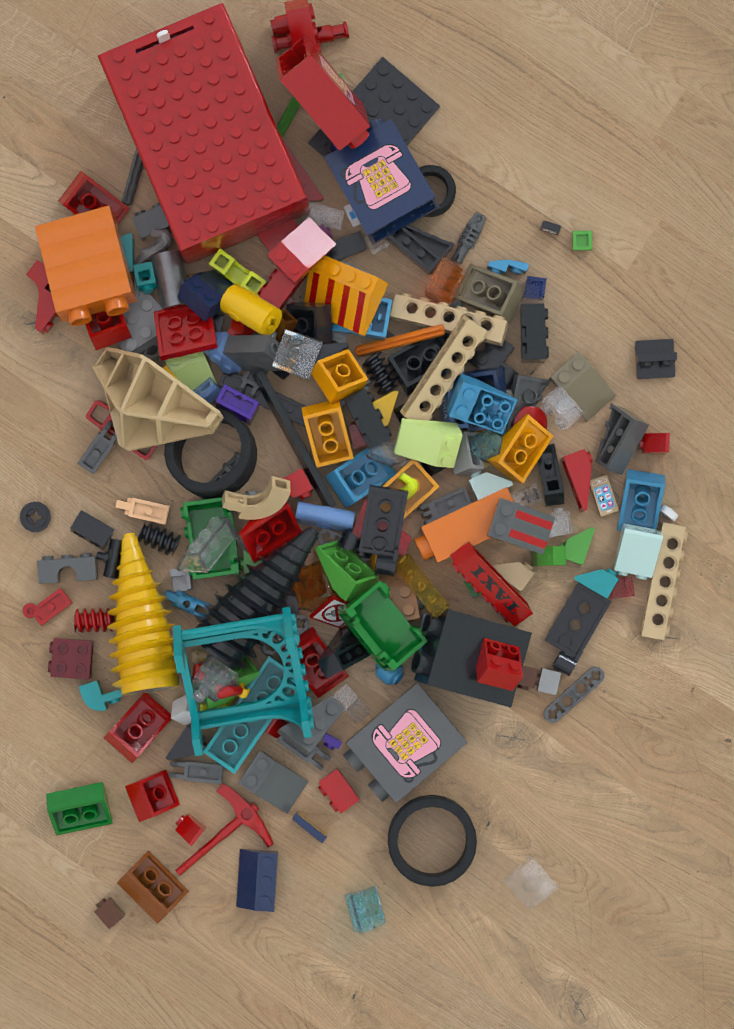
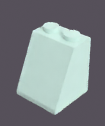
(637, 551)

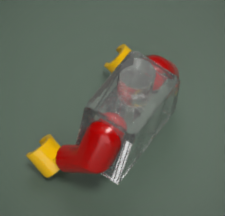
(215, 681)

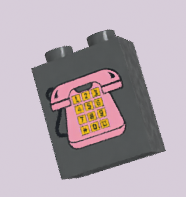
(404, 744)

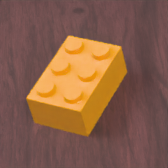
(327, 433)
(426, 486)

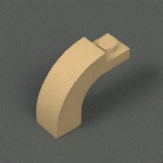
(261, 504)

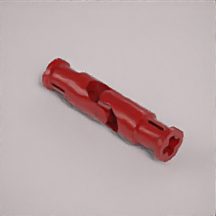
(326, 34)

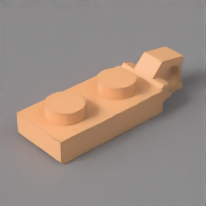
(144, 510)

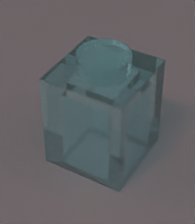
(486, 445)

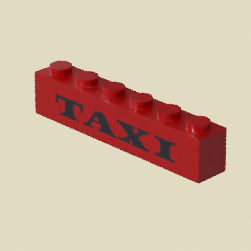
(491, 584)

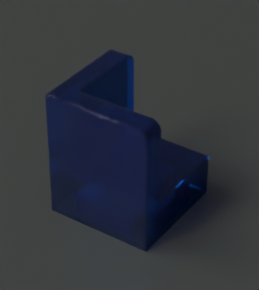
(535, 287)

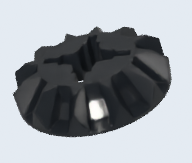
(28, 522)

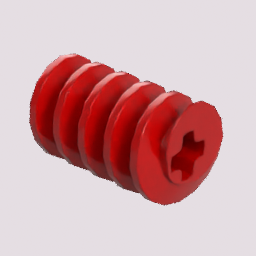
(92, 620)

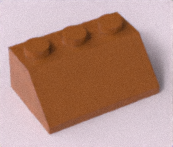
(152, 887)

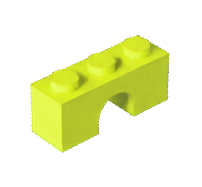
(235, 272)

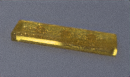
(421, 585)

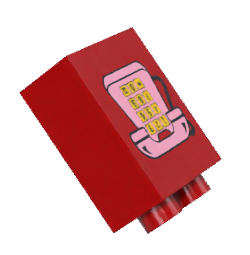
(323, 94)

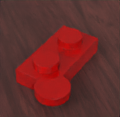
(48, 607)

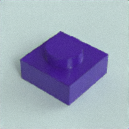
(331, 742)

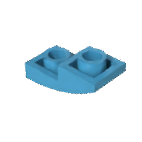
(500, 266)

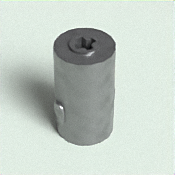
(169, 276)

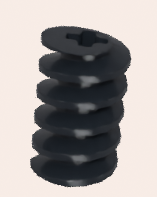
(379, 373)
(159, 538)

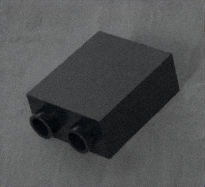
(453, 653)

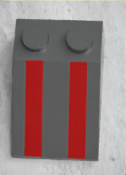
(520, 526)

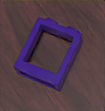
(243, 408)

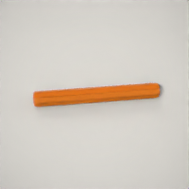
(400, 340)

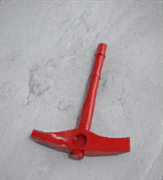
(245, 814)

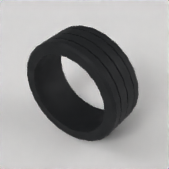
(234, 480)
(440, 878)

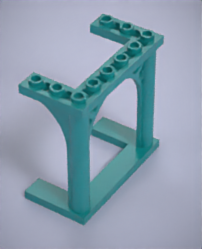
(293, 707)

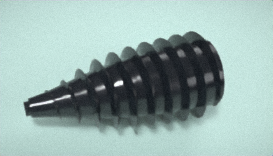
(257, 595)

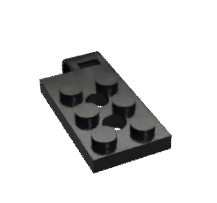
(492, 357)
(383, 542)
(570, 641)

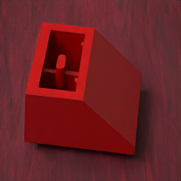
(499, 665)

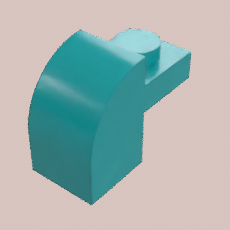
(94, 697)

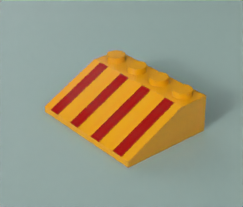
(350, 292)

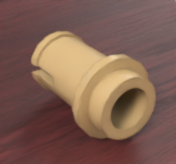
(198, 655)

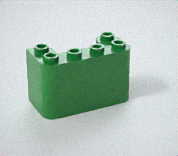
(197, 517)

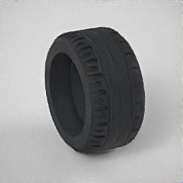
(445, 176)

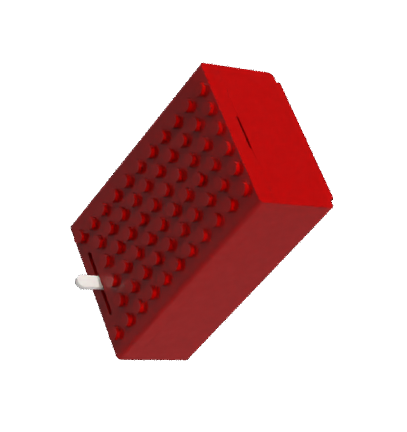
(204, 133)

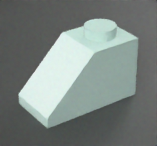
(487, 484)

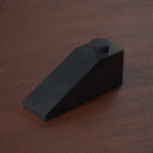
(550, 477)

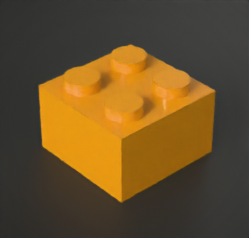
(339, 376)

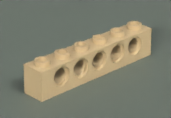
(402, 303)
(444, 360)
(648, 628)

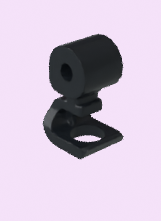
(349, 541)

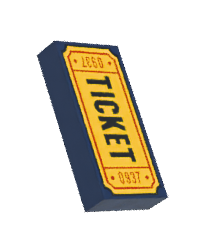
(309, 827)

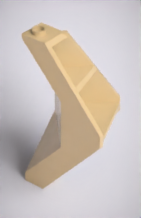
(150, 403)

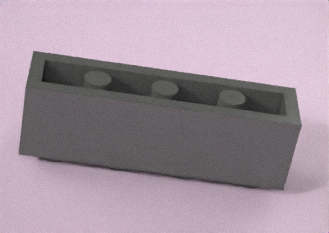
(149, 220)

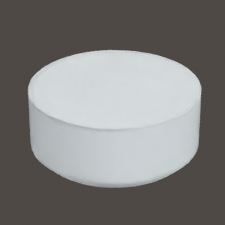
(669, 513)

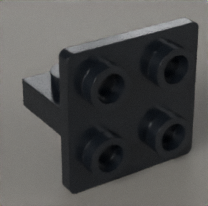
(655, 359)

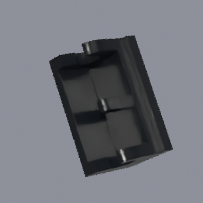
(92, 530)

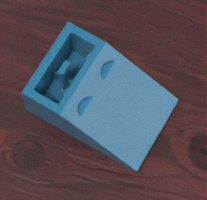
(379, 324)
(480, 404)

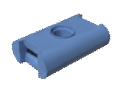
(325, 517)

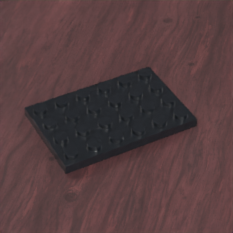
(388, 96)

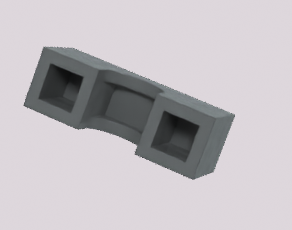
(50, 568)

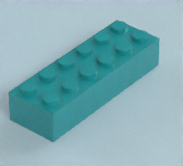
(235, 741)

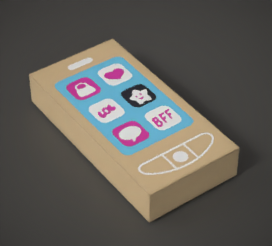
(603, 495)

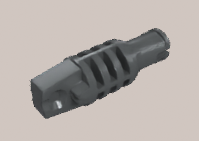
(469, 237)

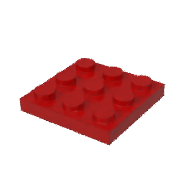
(183, 332)

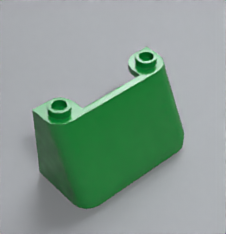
(381, 627)

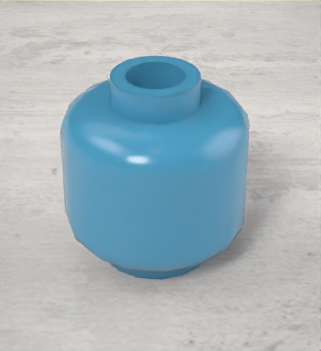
(390, 677)

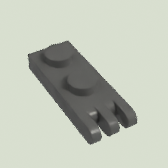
(445, 505)

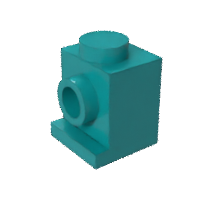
(145, 272)

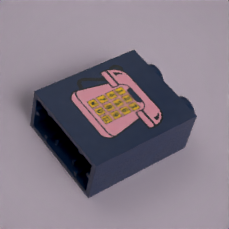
(382, 181)

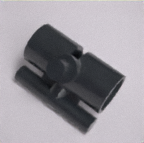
(111, 558)

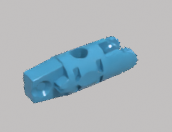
(179, 602)

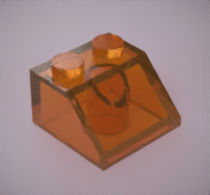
(444, 281)
(314, 587)

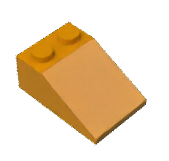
(521, 449)

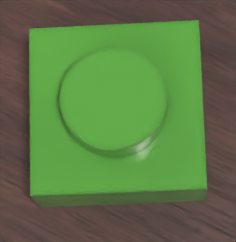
(582, 241)

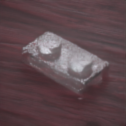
(326, 215)

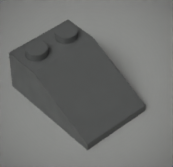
(273, 782)

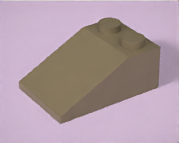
(490, 292)
(583, 385)

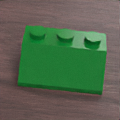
(79, 808)

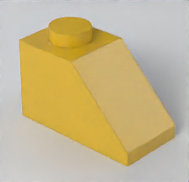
(386, 406)

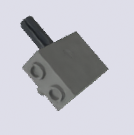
(254, 352)

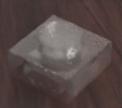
(377, 247)

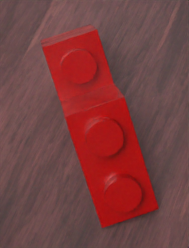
(45, 309)

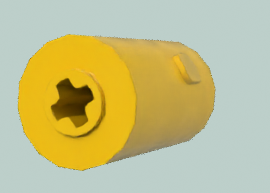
(250, 310)

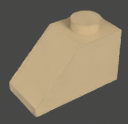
(516, 573)

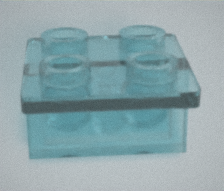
(365, 909)

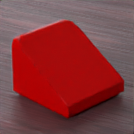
(274, 726)

